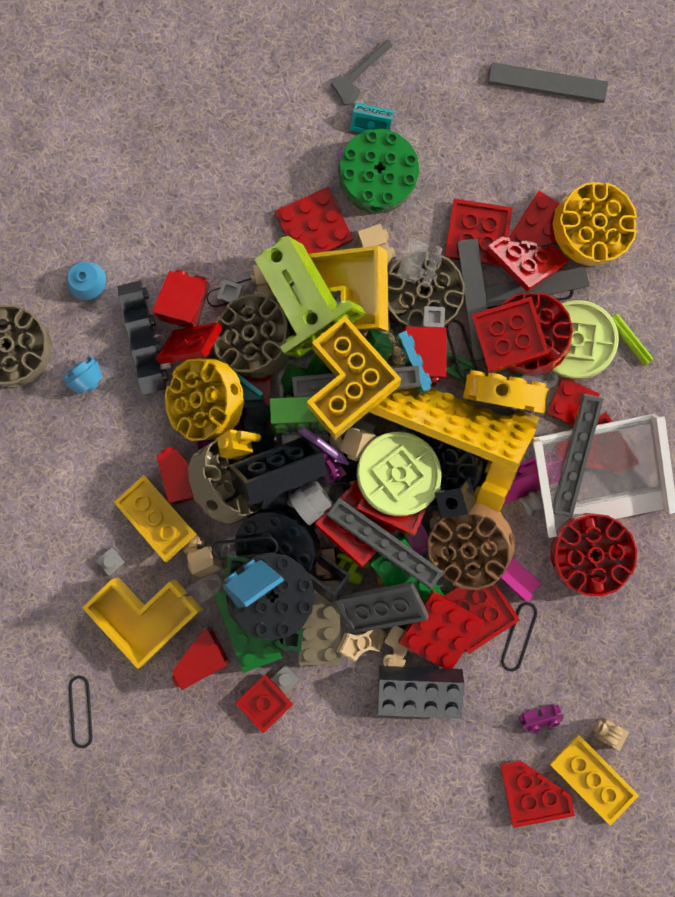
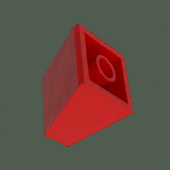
(181, 299)
(431, 346)
(175, 476)
(200, 660)

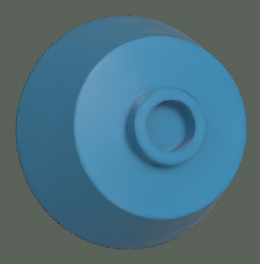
(86, 280)
(83, 376)

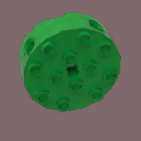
(359, 173)

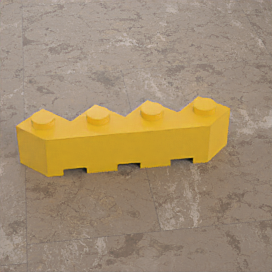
(499, 477)

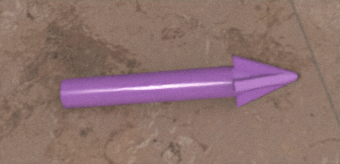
(337, 455)

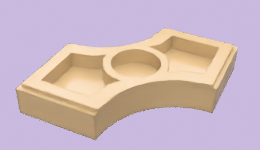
(354, 645)

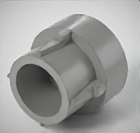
(310, 502)

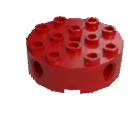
(557, 331)
(608, 568)

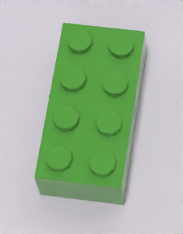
(292, 414)

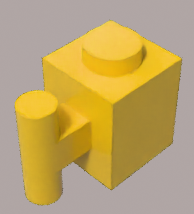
(236, 444)

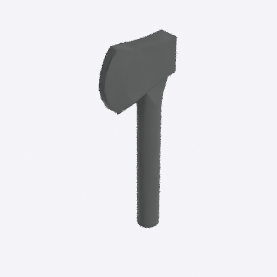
(344, 86)

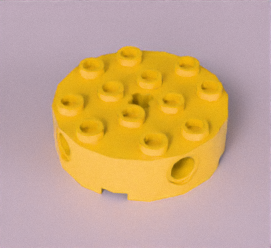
(595, 224)
(504, 392)
(204, 399)

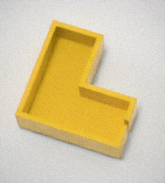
(360, 278)
(140, 628)

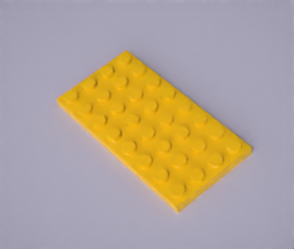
(459, 424)

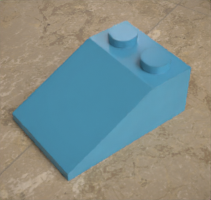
(251, 583)

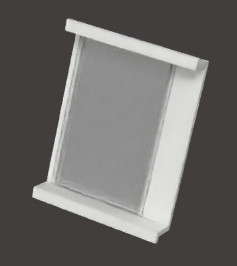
(623, 474)

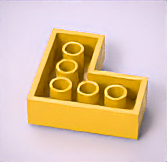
(360, 379)

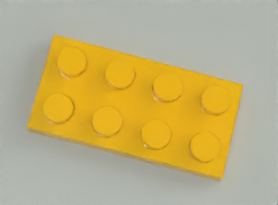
(155, 518)
(594, 779)

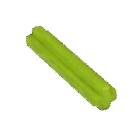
(632, 341)

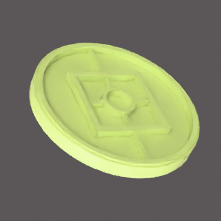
(592, 343)
(398, 474)

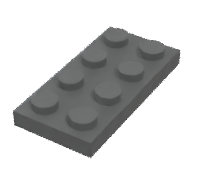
(382, 607)

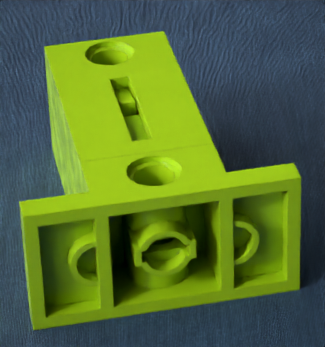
(302, 294)

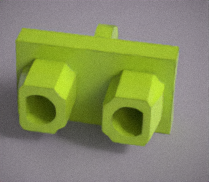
(350, 566)

